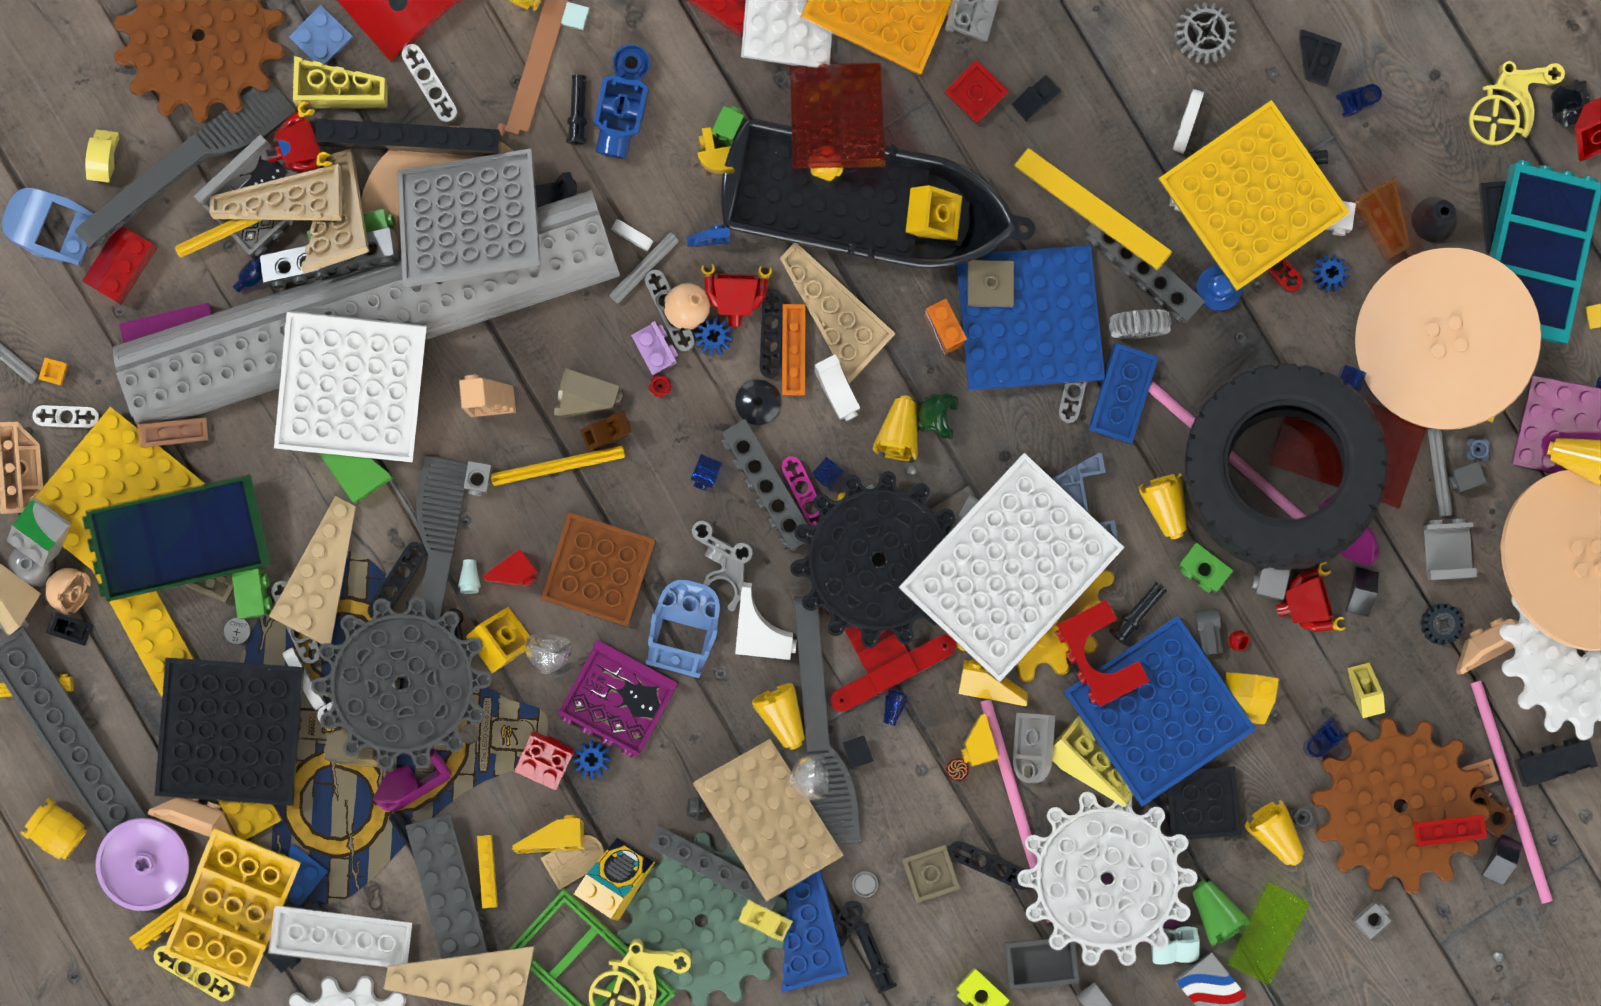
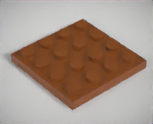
(598, 569)

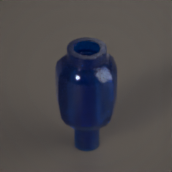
(249, 275)

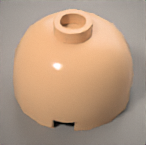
(687, 306)
(67, 590)

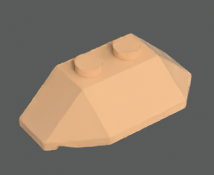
(19, 468)
(1484, 646)
(193, 815)

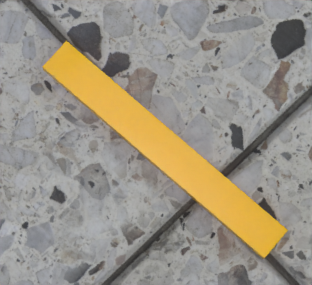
(1093, 209)

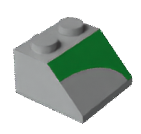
(39, 532)

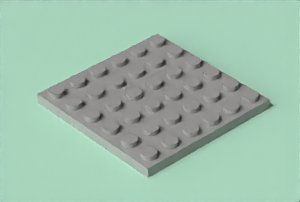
(468, 218)

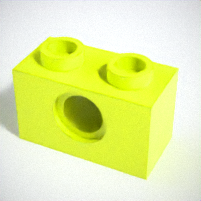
(976, 981)

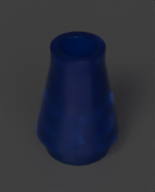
(894, 706)

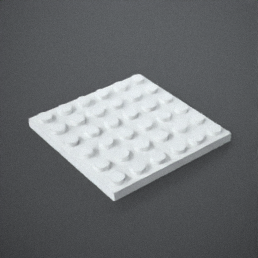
(349, 386)

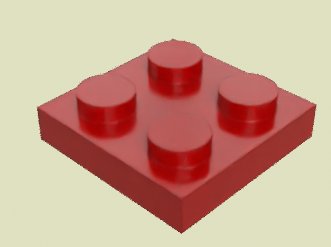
(976, 92)

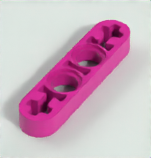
(802, 499)

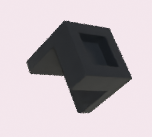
(857, 752)

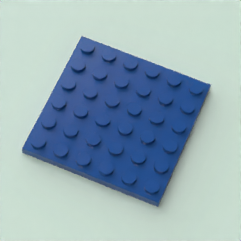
(1049, 330)
(1168, 723)

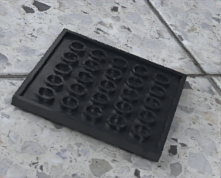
(229, 731)

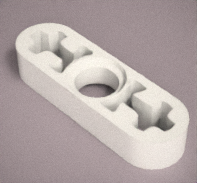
(1188, 121)
(49, 422)
(293, 659)

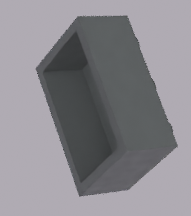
(1037, 964)

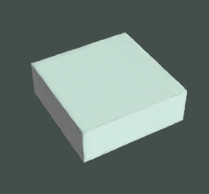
(575, 16)

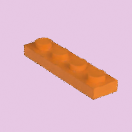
(793, 350)

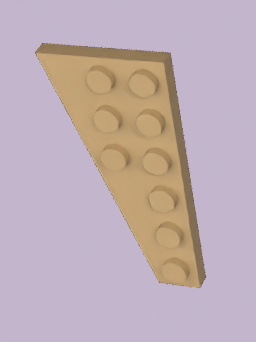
(295, 197)
(342, 239)
(842, 319)
(315, 587)
(469, 980)

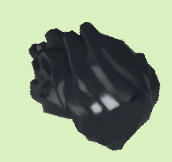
(1569, 102)

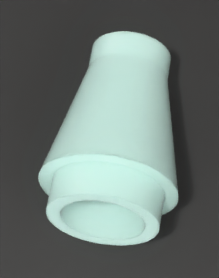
(469, 578)

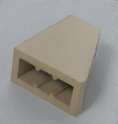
(15, 600)

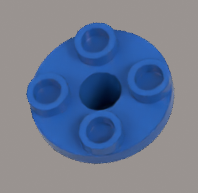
(1217, 290)

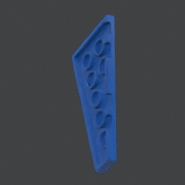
(812, 940)

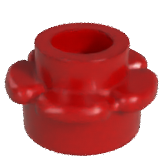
(660, 392)
(1239, 640)

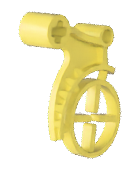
(1515, 84)
(642, 964)

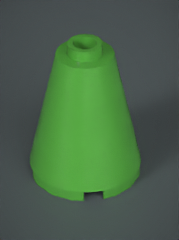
(1218, 913)

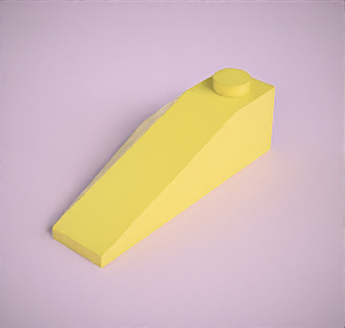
(1084, 759)

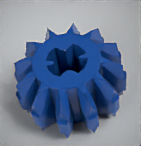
(1336, 280)
(706, 335)
(597, 753)

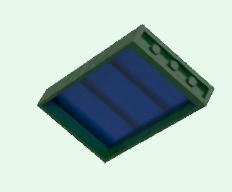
(176, 538)

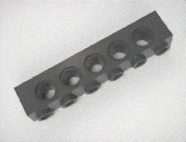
(275, 263)
(1145, 282)
(743, 433)
(708, 865)

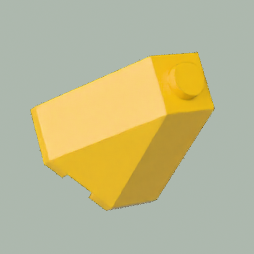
(1253, 693)

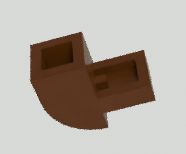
(606, 431)

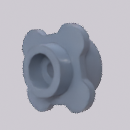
(1482, 454)

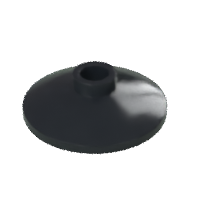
(758, 414)

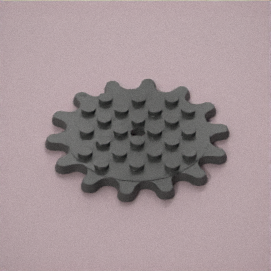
(392, 649)

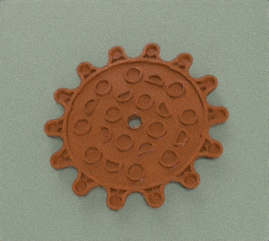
(201, 70)
(1364, 798)

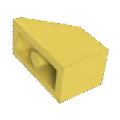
(1366, 690)

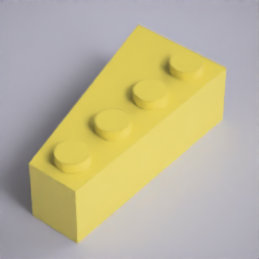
(336, 87)

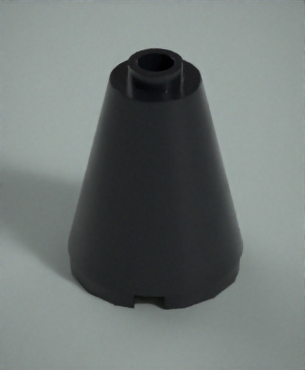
(1434, 219)

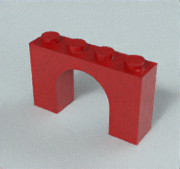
(1102, 686)

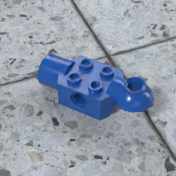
(622, 103)

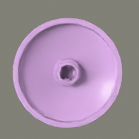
(142, 864)

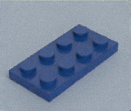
(1123, 393)

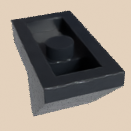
(1035, 98)

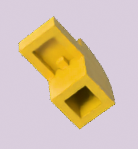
(713, 159)

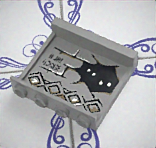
(246, 170)

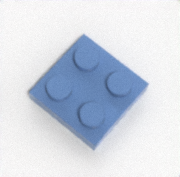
(321, 36)

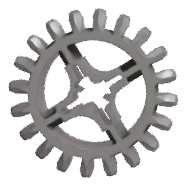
(1216, 16)
(1140, 324)

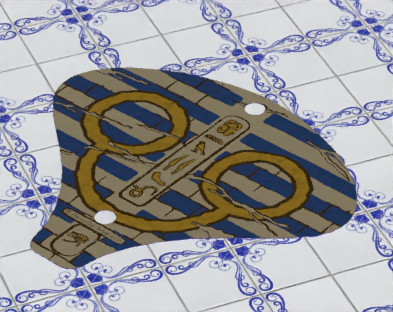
(334, 802)

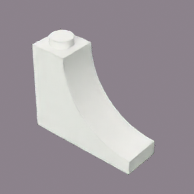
(837, 388)
(757, 635)

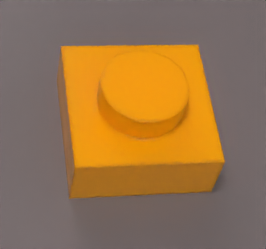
(53, 371)

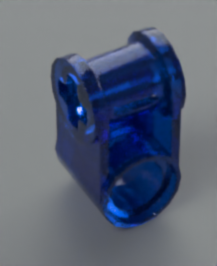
(1354, 100)
(1327, 736)

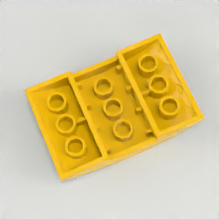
(232, 908)

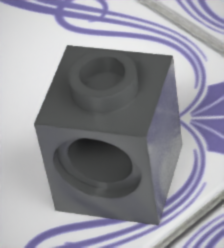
(1466, 477)

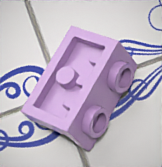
(654, 348)

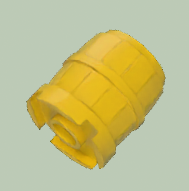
(54, 830)

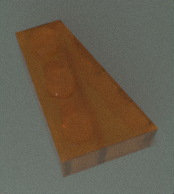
(1384, 218)

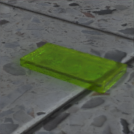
(1268, 934)

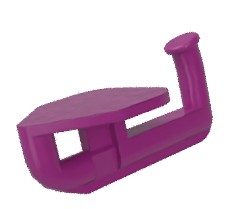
(1365, 549)
(401, 788)

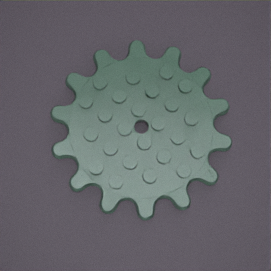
(720, 951)

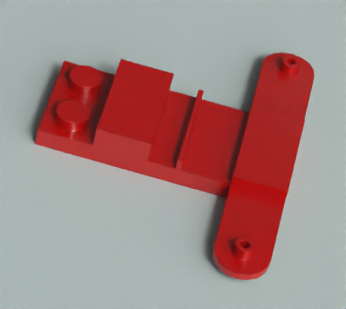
(887, 665)

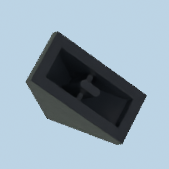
(1363, 592)
(69, 628)
(1502, 859)

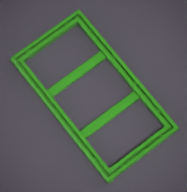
(596, 928)

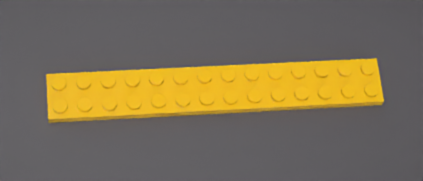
(156, 638)

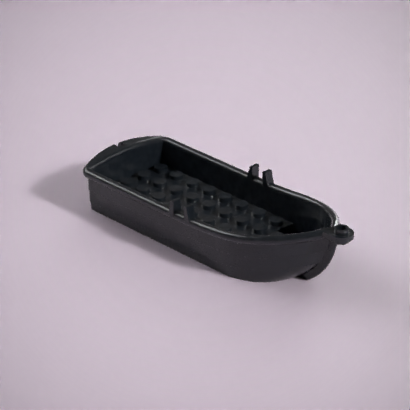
(861, 208)

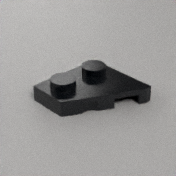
(1318, 56)

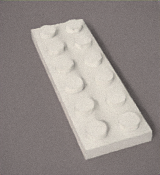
(339, 937)

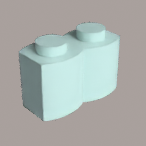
(1181, 947)

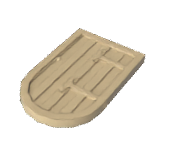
(573, 864)

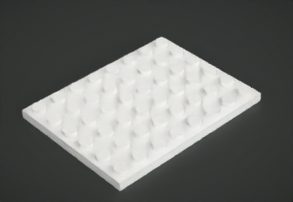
(1011, 567)

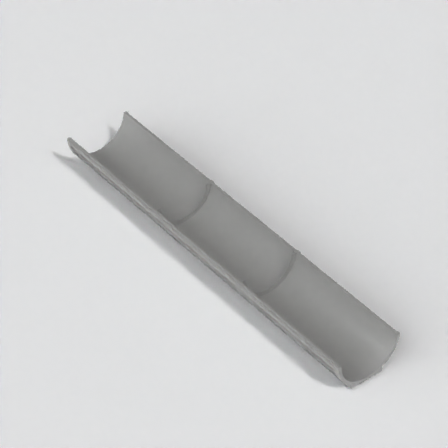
(241, 348)

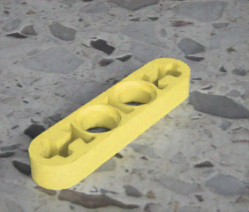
(193, 975)

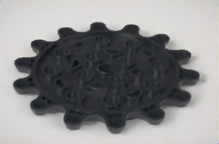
(843, 551)

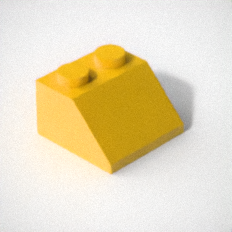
(933, 213)
(501, 638)
(979, 743)

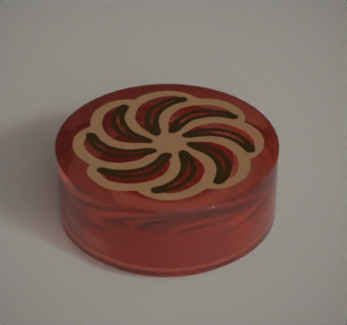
(957, 769)

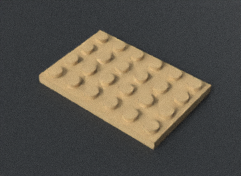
(767, 820)

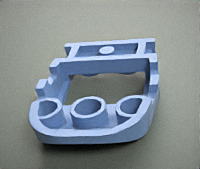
(25, 220)
(689, 605)

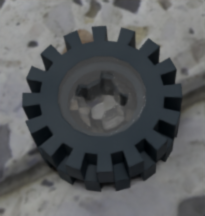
(1431, 625)

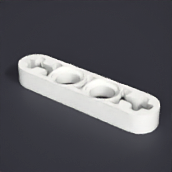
(432, 82)

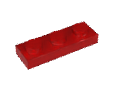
(1449, 830)

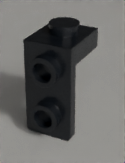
(562, 188)

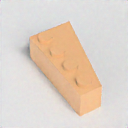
(486, 397)

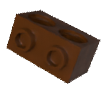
(1502, 808)

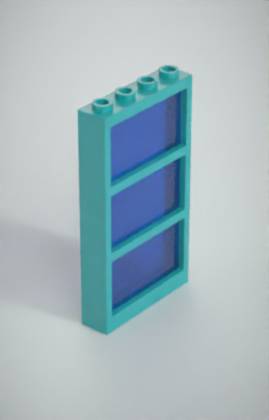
(1546, 239)

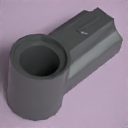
(1208, 626)

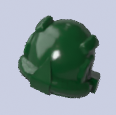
(933, 414)

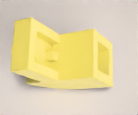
(101, 155)
(764, 920)

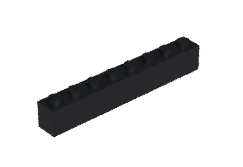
(407, 137)

